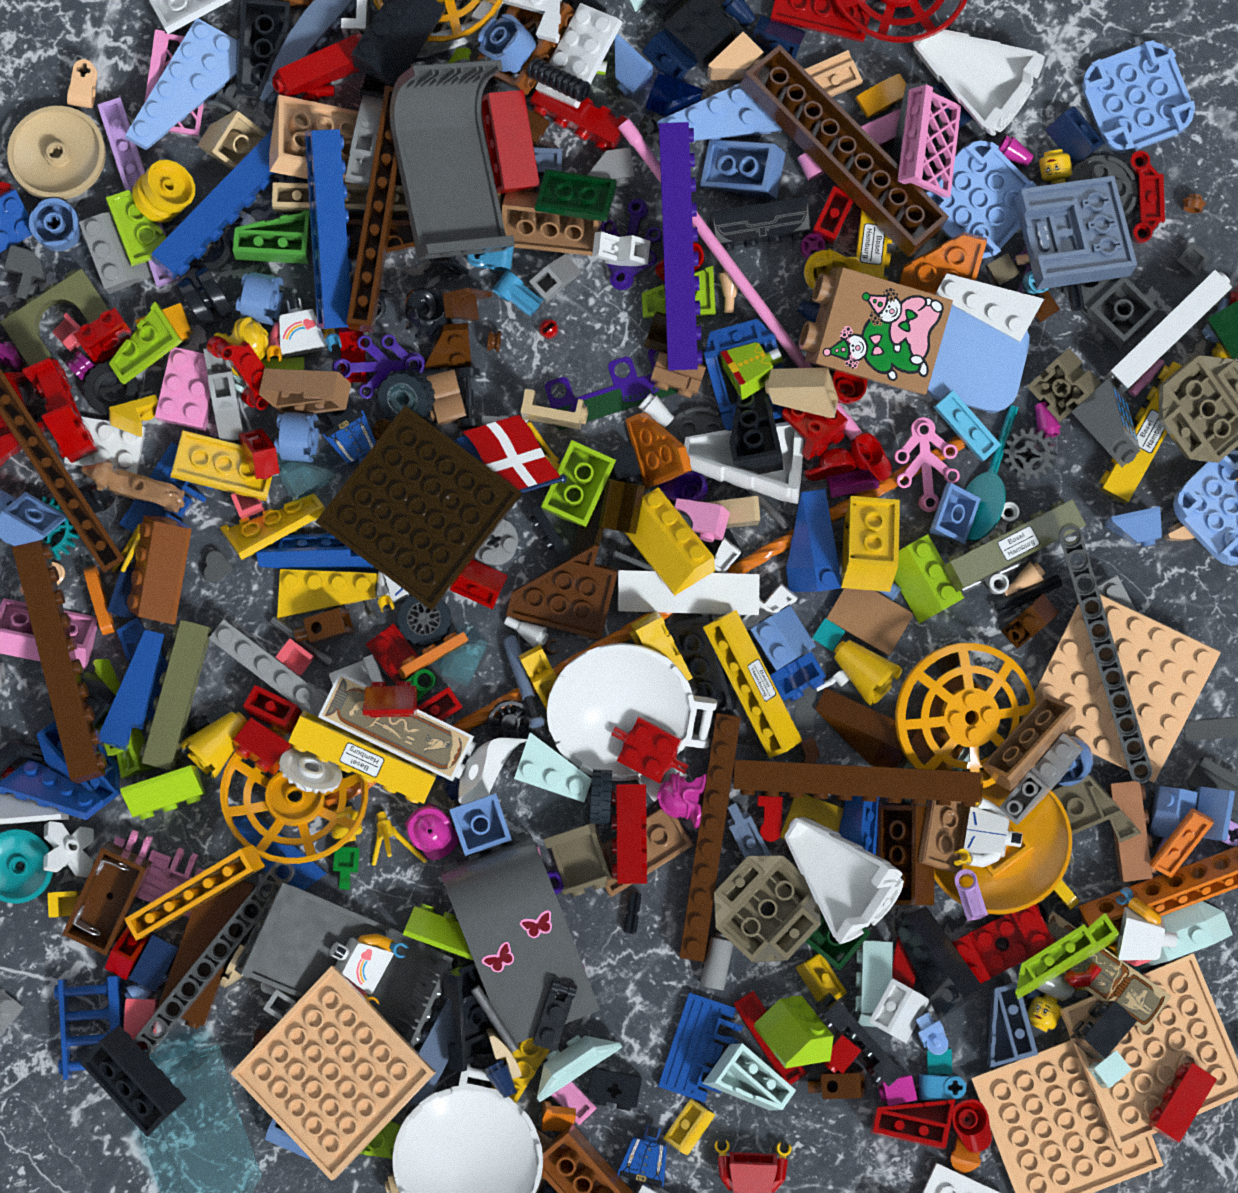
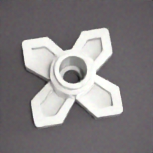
(68, 849)

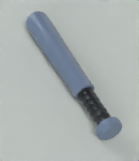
(513, 651)

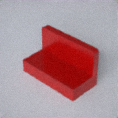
(480, 584)

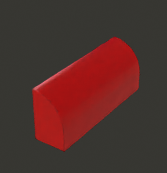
(509, 141)

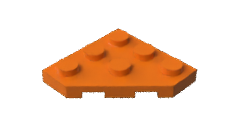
(957, 257)
(656, 450)

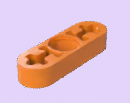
(99, 599)

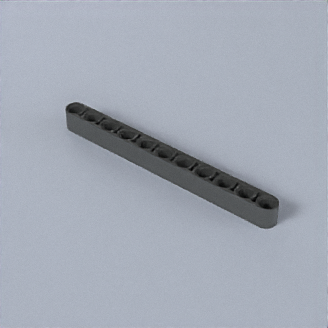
(1110, 664)
(210, 957)

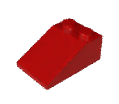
(390, 700)

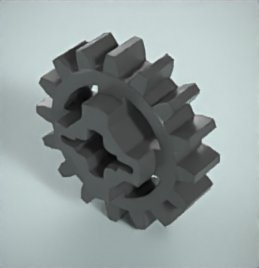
(1028, 466)

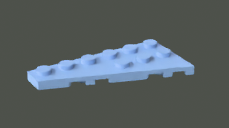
(193, 75)
(725, 115)

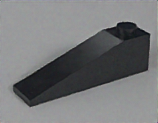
(259, 38)
(754, 435)

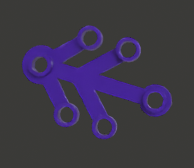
(631, 271)
(382, 365)

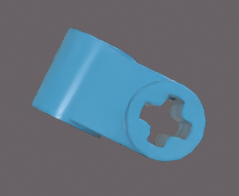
(495, 260)
(936, 1087)

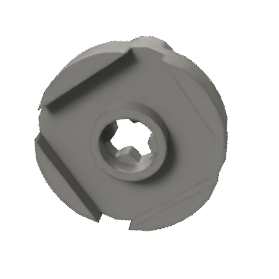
(506, 548)

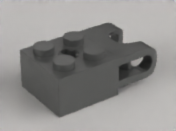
(1116, 295)

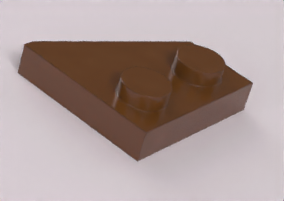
(450, 348)

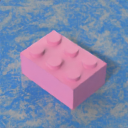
(185, 391)

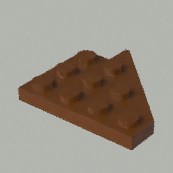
(568, 596)

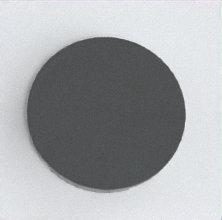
(1106, 166)
(695, 422)

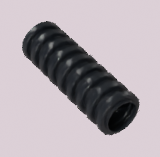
(558, 79)

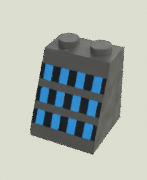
(1110, 422)

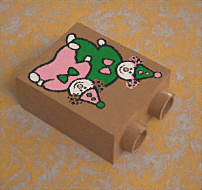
(875, 329)

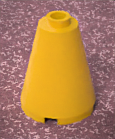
(866, 670)
(214, 743)

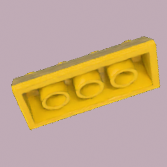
(670, 544)

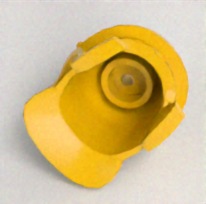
(822, 262)
(250, 331)

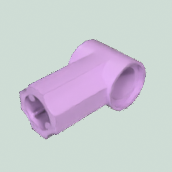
(970, 897)

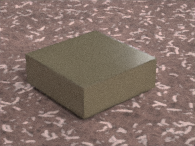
(1003, 269)

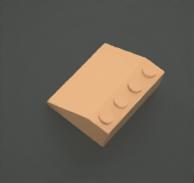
(291, 121)

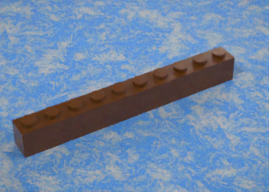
(375, 226)
(57, 477)
(59, 661)
(858, 781)
(709, 837)

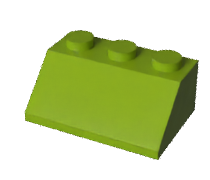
(586, 478)
(924, 580)
(163, 792)
(437, 930)
(795, 1033)

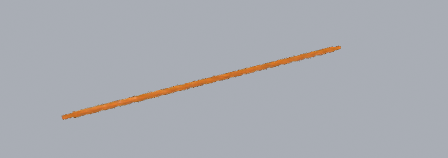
(740, 567)

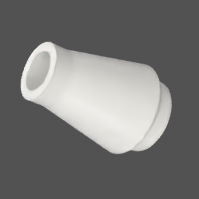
(656, 409)

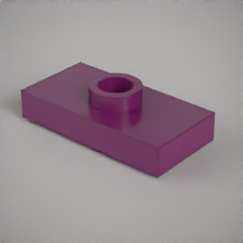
(851, 482)

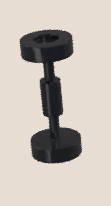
(470, 422)

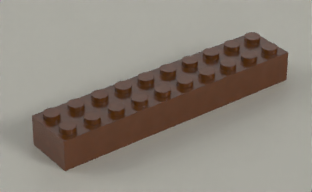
(843, 150)

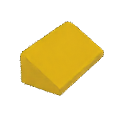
(820, 978)
(689, 1126)

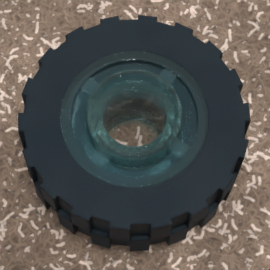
(414, 385)

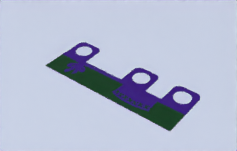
(623, 395)

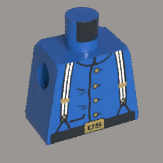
(352, 438)
(645, 1158)

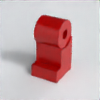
(772, 817)

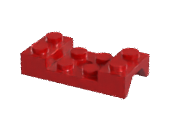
(1026, 936)

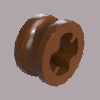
(494, 340)

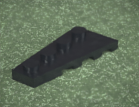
(703, 661)

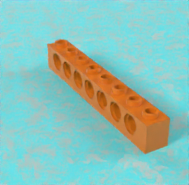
(1167, 894)

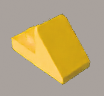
(130, 414)

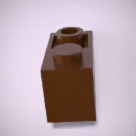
(1030, 621)

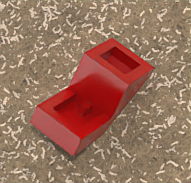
(352, 352)

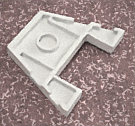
(549, 24)
(777, 600)

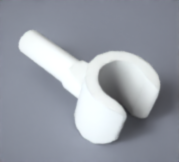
(247, 218)
(840, 677)

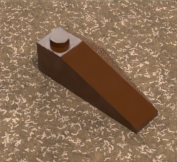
(863, 729)

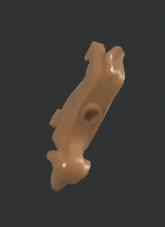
(135, 486)

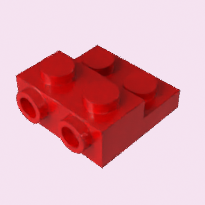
(104, 336)

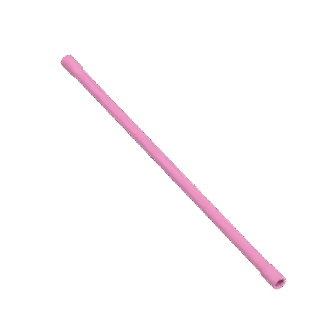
(636, 140)

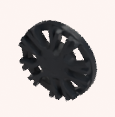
(509, 721)

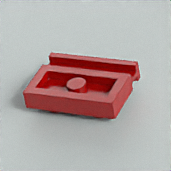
(390, 650)

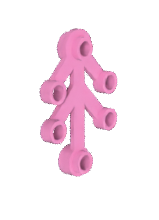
(925, 460)

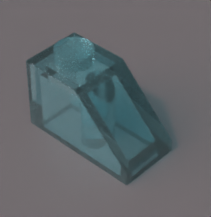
(304, 478)
(463, 663)

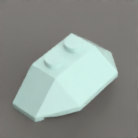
(1196, 929)
(573, 1062)

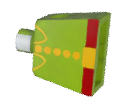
(749, 367)

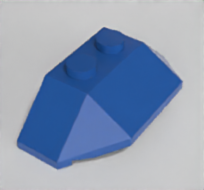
(104, 787)

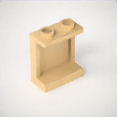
(552, 416)

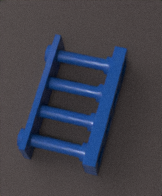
(111, 1013)

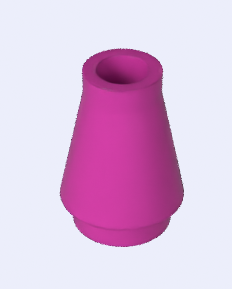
(1015, 151)
(1046, 420)

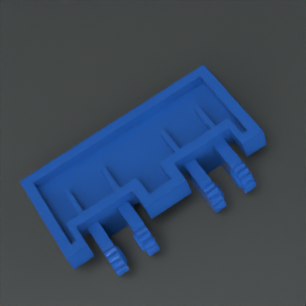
(161, 473)
(695, 1046)

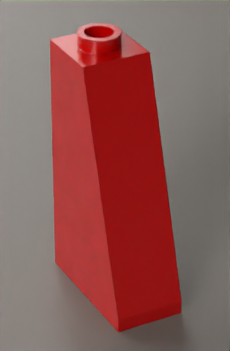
(317, 68)

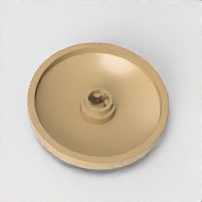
(56, 152)

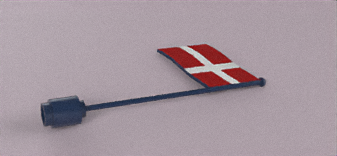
(514, 454)

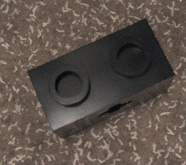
(604, 1078)

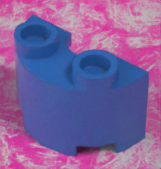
(798, 676)

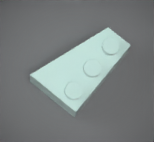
(551, 771)
(873, 978)
(749, 1078)

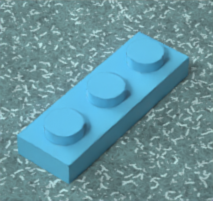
(967, 426)

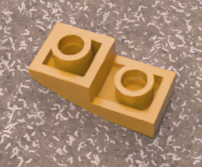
(882, 95)

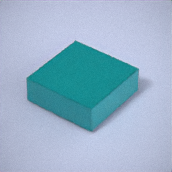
(828, 634)
(939, 1063)

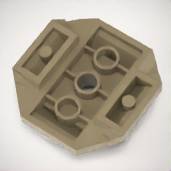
(1181, 399)
(740, 903)

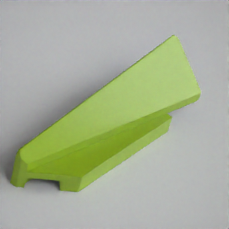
(1065, 954)

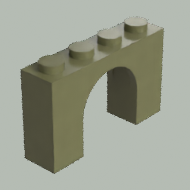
(24, 323)

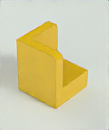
(62, 903)

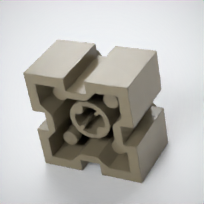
(1064, 385)

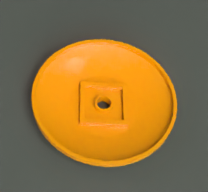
(1027, 871)

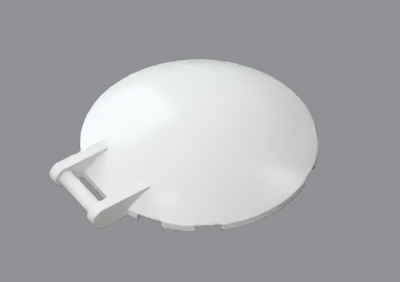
(613, 689)
(467, 1143)

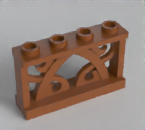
(543, 50)

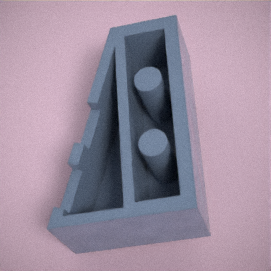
(1009, 1027)

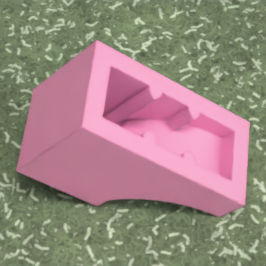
(707, 518)

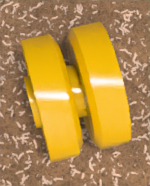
(163, 191)

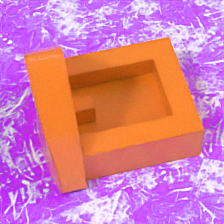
(556, 1118)
(963, 1160)

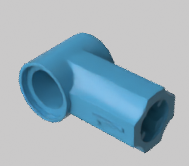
(512, 290)

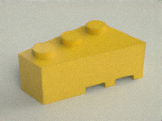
(654, 635)

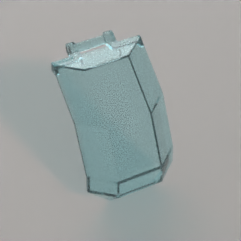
(204, 1140)

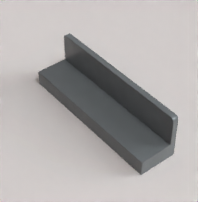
(1214, 776)

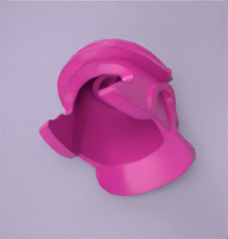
(681, 798)
(443, 835)

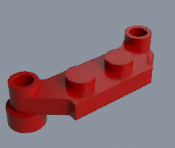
(1150, 197)
(246, 365)

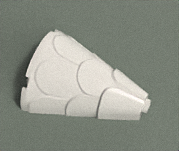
(981, 75)
(713, 458)
(843, 878)

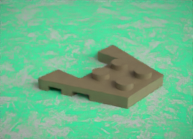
(1090, 805)

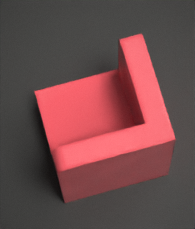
(65, 333)
(247, 506)
(295, 657)

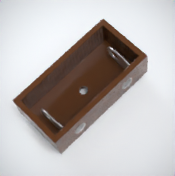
(96, 917)

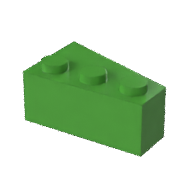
(275, 240)

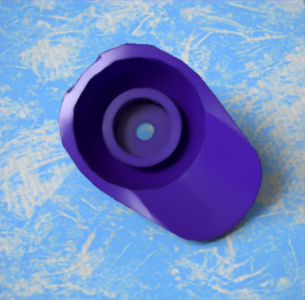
(686, 486)

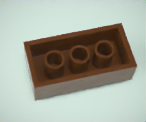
(899, 843)

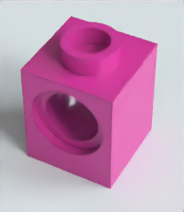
(899, 1092)

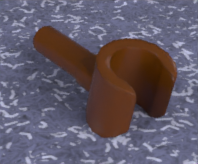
(546, 648)

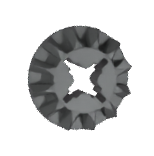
(646, 128)

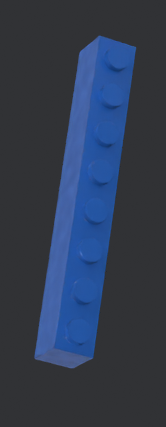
(215, 212)
(328, 227)

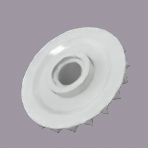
(309, 772)

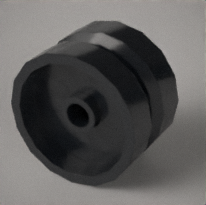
(203, 298)

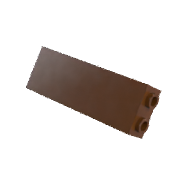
(201, 930)

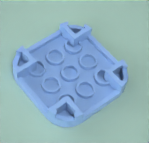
(1137, 97)
(982, 195)
(978, 364)
(1210, 507)

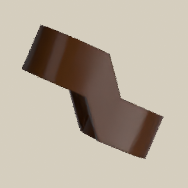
(809, 750)

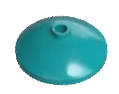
(32, 881)

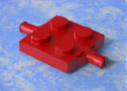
(649, 750)

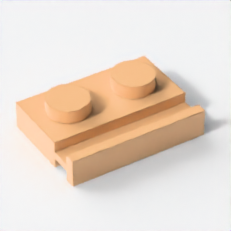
(836, 74)

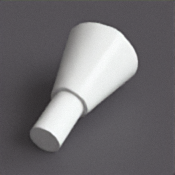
(533, 634)

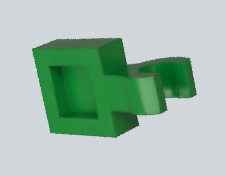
(346, 862)

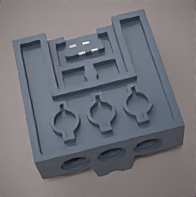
(1075, 232)

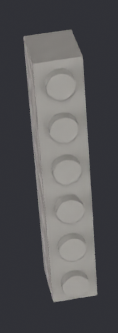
(268, 668)

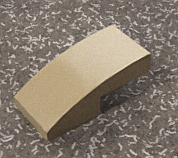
(501, 1050)

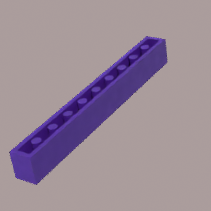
(678, 245)

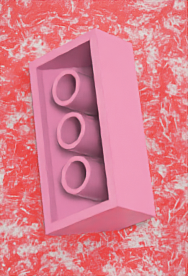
(18, 636)

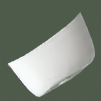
(484, 768)

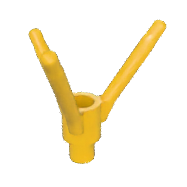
(385, 831)

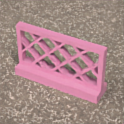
(156, 70)
(917, 138)

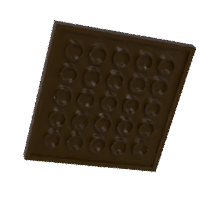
(418, 508)

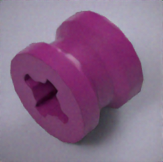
(815, 243)
(80, 365)

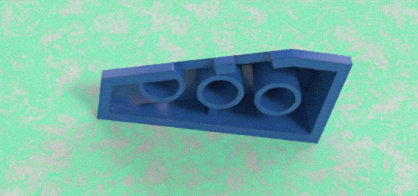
(813, 553)

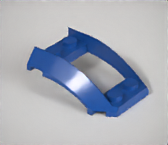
(730, 338)

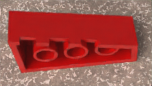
(587, 121)
(631, 834)

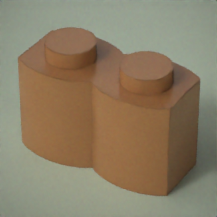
(448, 399)

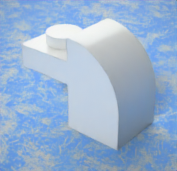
(621, 250)

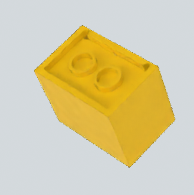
(870, 543)

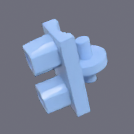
(932, 1034)

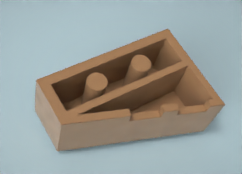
(305, 390)

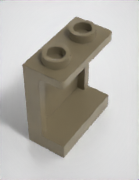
(580, 859)

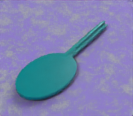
(991, 487)

